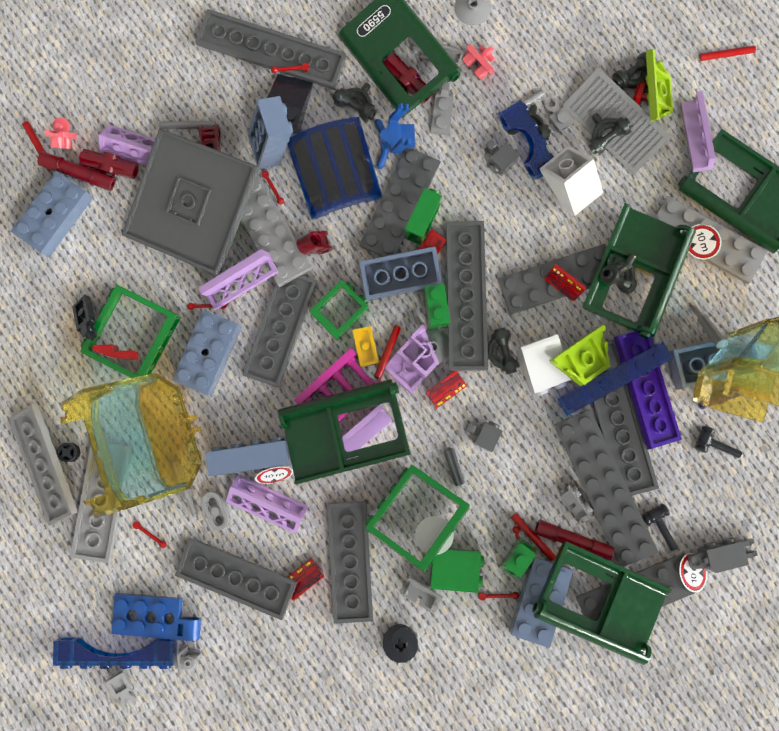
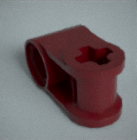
(210, 136)
(314, 243)

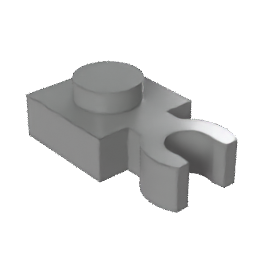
(560, 118)
(119, 686)

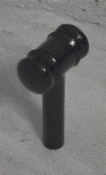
(706, 440)
(655, 516)

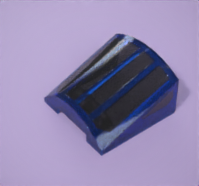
(334, 166)

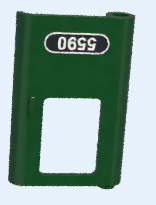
(378, 32)

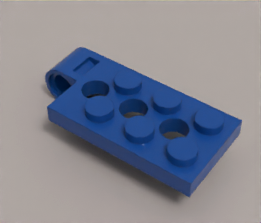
(181, 629)

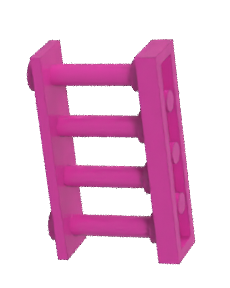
(334, 373)

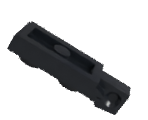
(85, 317)

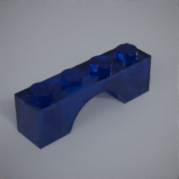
(517, 118)

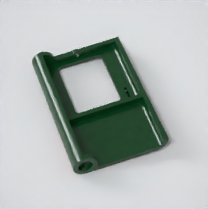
(759, 211)
(658, 250)
(316, 435)
(626, 612)

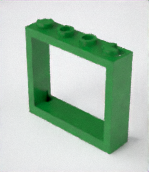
(157, 347)
(394, 491)

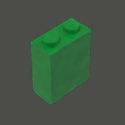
(436, 306)
(457, 570)

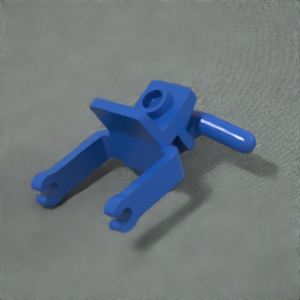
(395, 136)

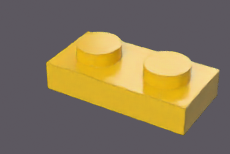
(365, 346)

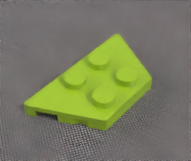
(659, 87)
(584, 358)

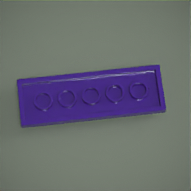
(649, 396)

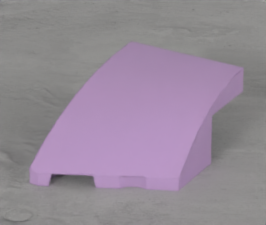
(413, 361)

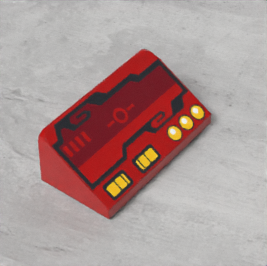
(564, 283)
(446, 389)
(307, 576)

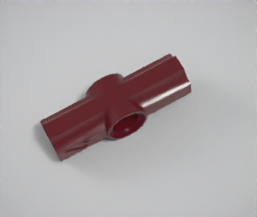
(405, 75)
(109, 163)

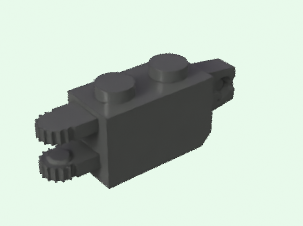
(722, 556)

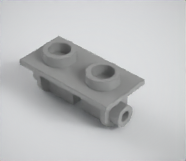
(574, 495)
(413, 589)
(186, 659)

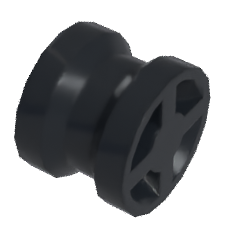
(64, 452)

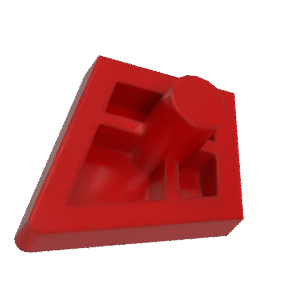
(639, 95)

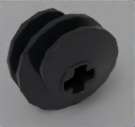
(392, 650)

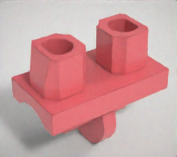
(472, 56)
(61, 136)

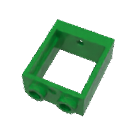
(423, 216)
(349, 288)

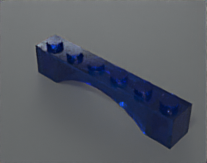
(614, 378)
(76, 652)

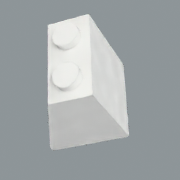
(572, 179)
(537, 367)

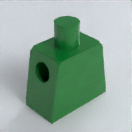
(518, 558)

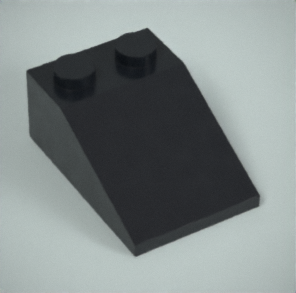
(295, 95)

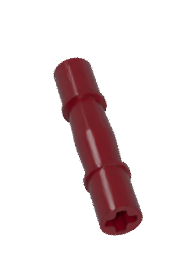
(76, 171)
(562, 535)

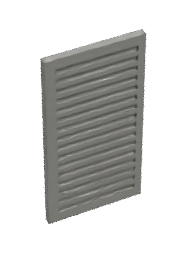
(605, 97)

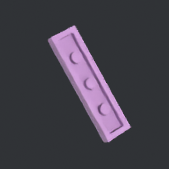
(698, 133)
(120, 145)
(235, 273)
(366, 429)
(267, 501)

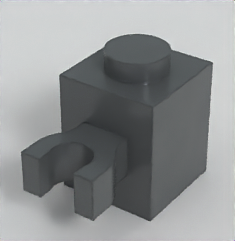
(502, 158)
(486, 436)

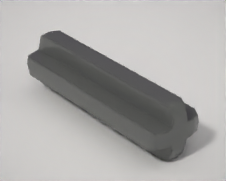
(454, 466)

